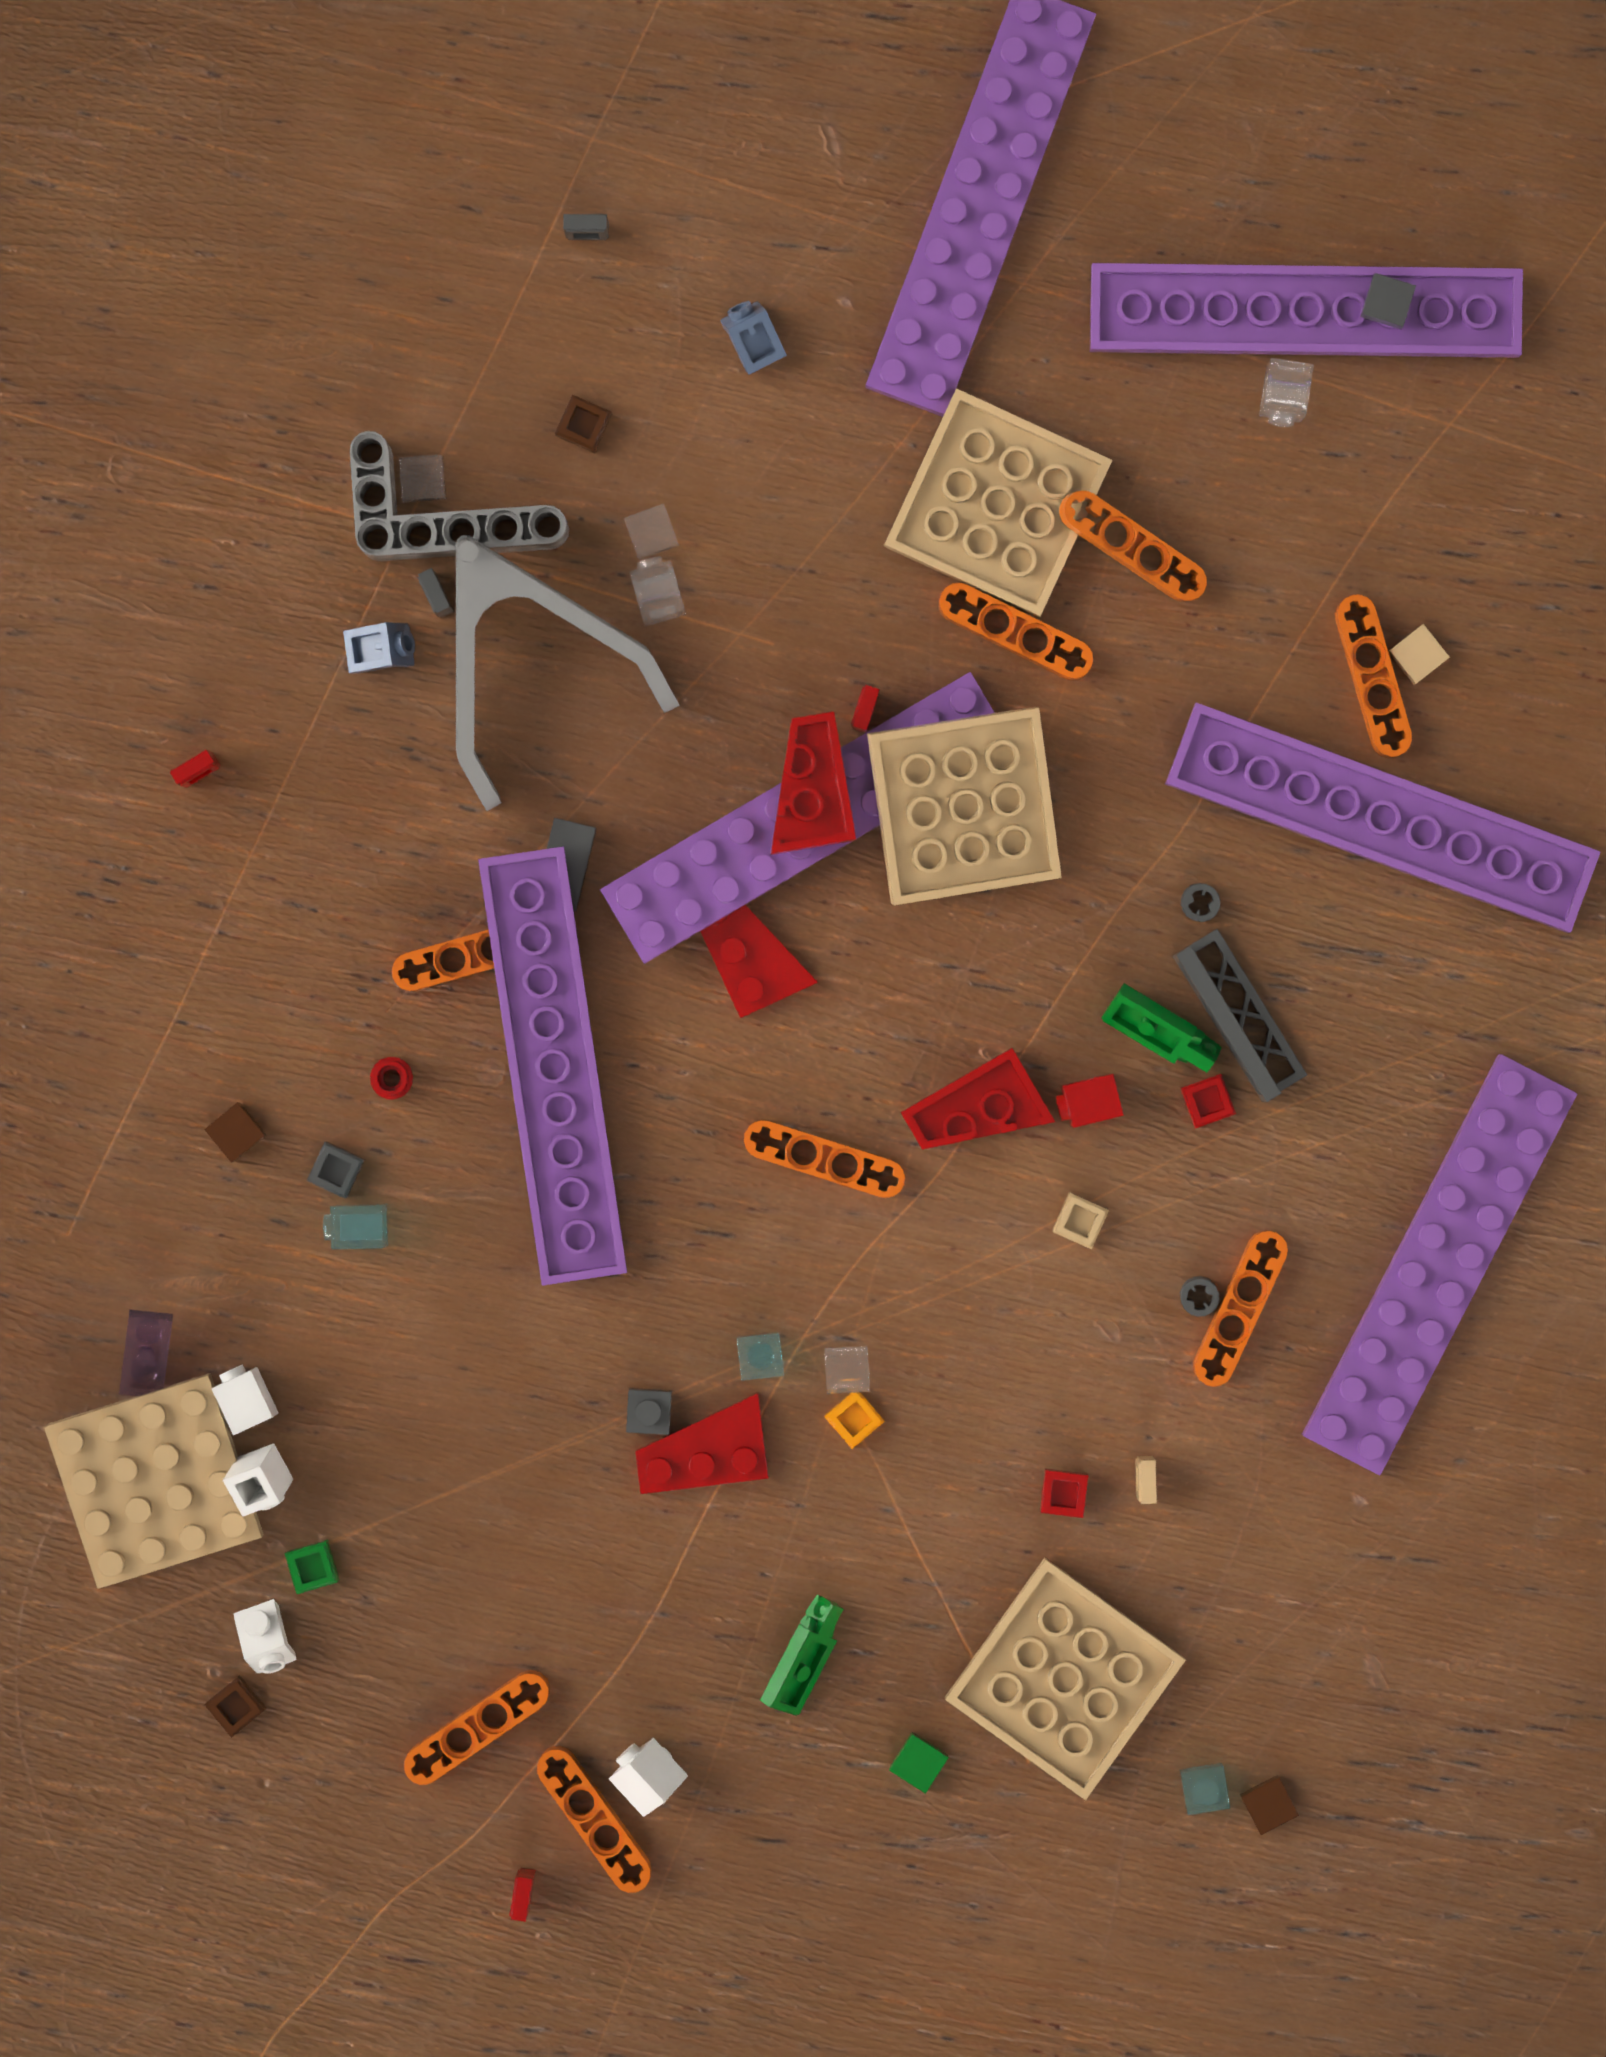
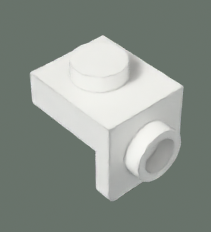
(263, 1637)

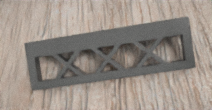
(1226, 1023)

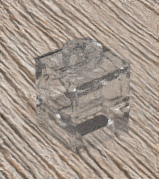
(1286, 392)
(657, 591)

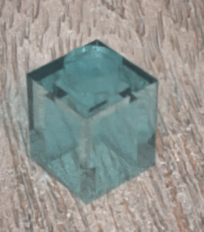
(356, 1226)

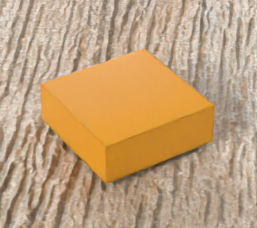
(854, 1418)

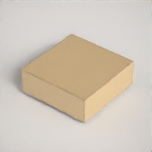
(1418, 654)
(1080, 1220)
(1146, 1479)

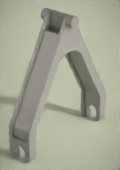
(482, 581)

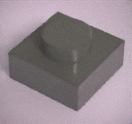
(649, 1411)

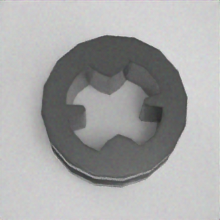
(1213, 905)
(1210, 1289)

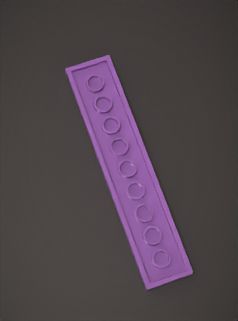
(980, 202)
(1301, 310)
(1382, 818)
(731, 857)
(552, 1065)
(1439, 1264)

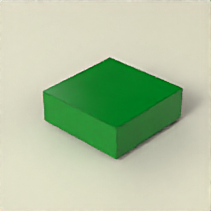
(312, 1566)
(918, 1762)

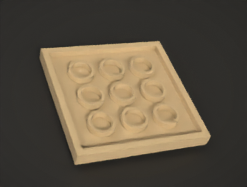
(992, 503)
(964, 805)
(151, 1480)
(1065, 1678)

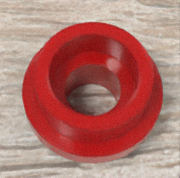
(377, 1078)

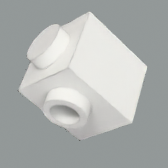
(244, 1399)
(258, 1480)
(647, 1776)

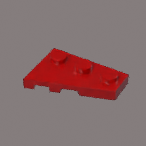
(813, 789)
(753, 962)
(979, 1104)
(708, 1452)

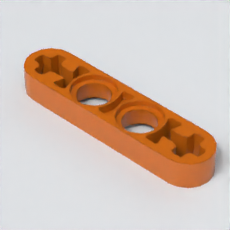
(1136, 540)
(1018, 625)
(1380, 674)
(474, 962)
(822, 1164)
(1246, 1310)
(479, 1730)
(589, 1822)

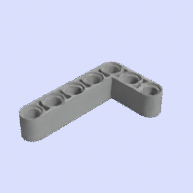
(440, 523)

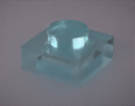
(760, 1356)
(1204, 1789)

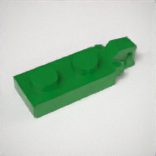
(1160, 1029)
(803, 1657)

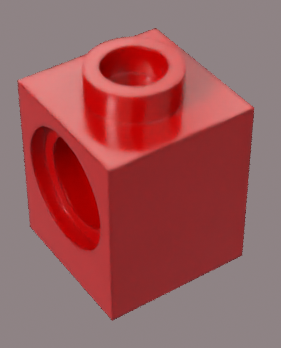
(1089, 1101)

